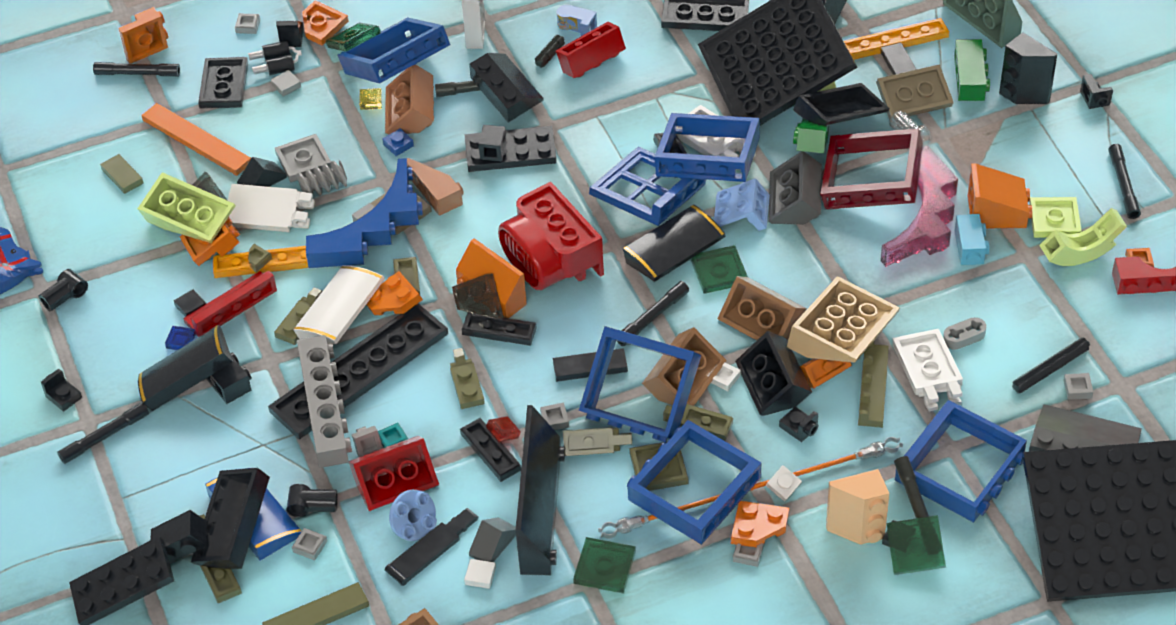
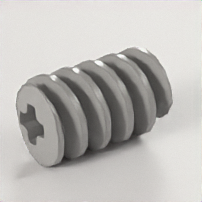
(323, 178)

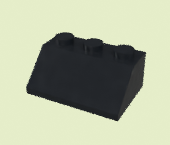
(1027, 71)
(504, 85)
(773, 375)

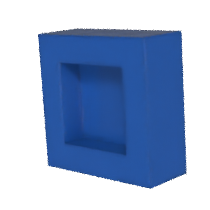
(398, 142)

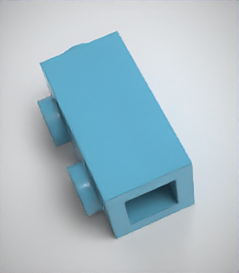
(970, 239)

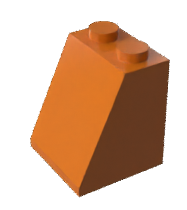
(998, 198)

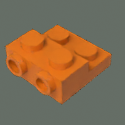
(144, 35)
(223, 242)

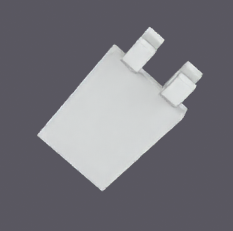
(712, 145)
(269, 207)
(929, 367)

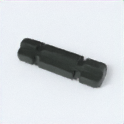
(549, 50)

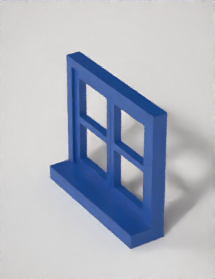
(663, 207)

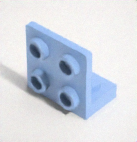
(743, 201)

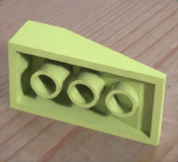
(185, 209)

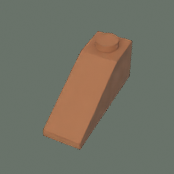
(436, 187)

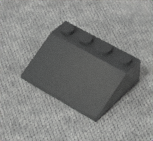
(1069, 429)

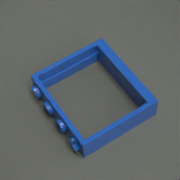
(393, 50)
(707, 166)
(599, 371)
(981, 428)
(702, 528)

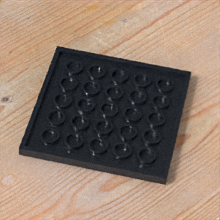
(776, 57)
(1104, 519)

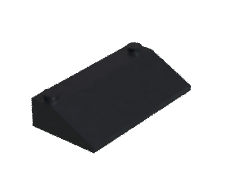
(538, 495)

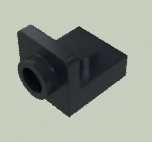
(1093, 94)
(60, 391)
(799, 424)

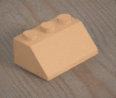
(858, 507)

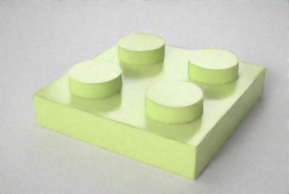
(1054, 214)

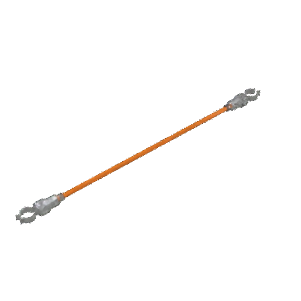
(874, 450)

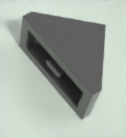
(491, 539)

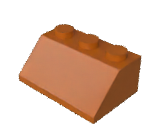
(508, 279)

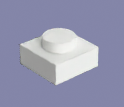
(783, 483)

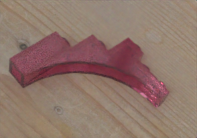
(929, 227)

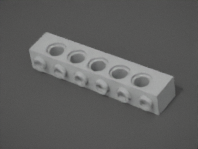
(322, 401)

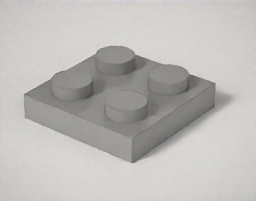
(301, 156)

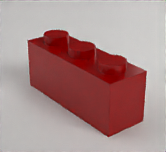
(591, 50)

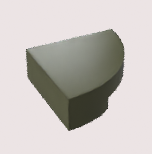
(258, 257)

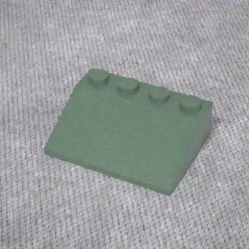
(992, 18)

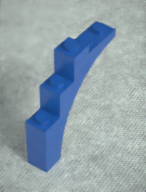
(351, 242)

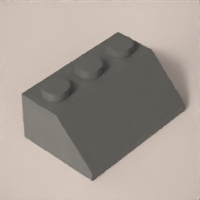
(795, 191)

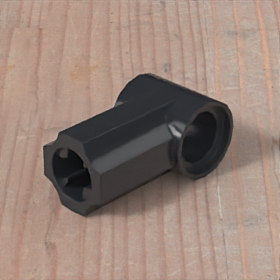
(68, 285)
(304, 500)

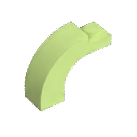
(1084, 246)

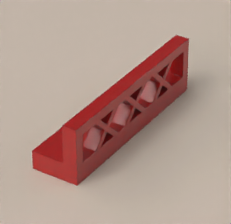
(232, 303)

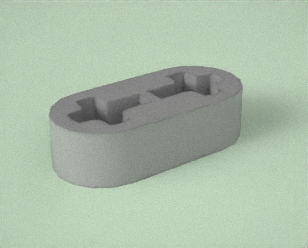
(966, 335)

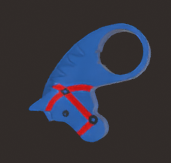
(14, 263)

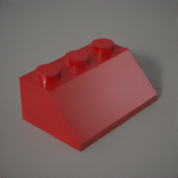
(392, 470)

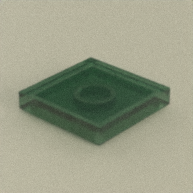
(353, 36)
(718, 268)
(916, 545)
(604, 565)

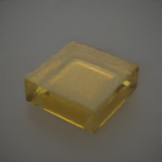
(370, 99)

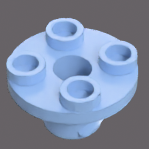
(412, 515)

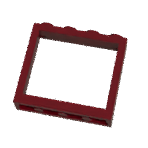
(875, 193)

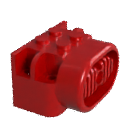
(550, 239)

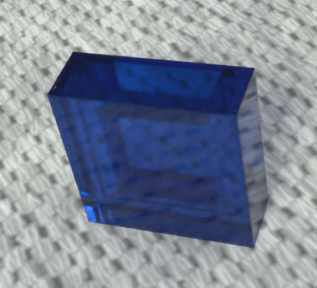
(179, 337)

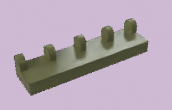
(873, 386)

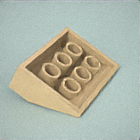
(840, 323)

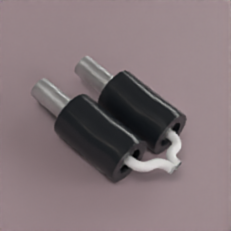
(277, 58)

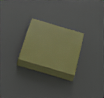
(671, 475)

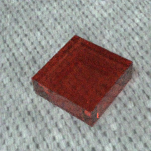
(503, 429)

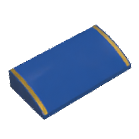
(273, 526)

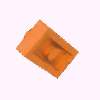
(819, 370)

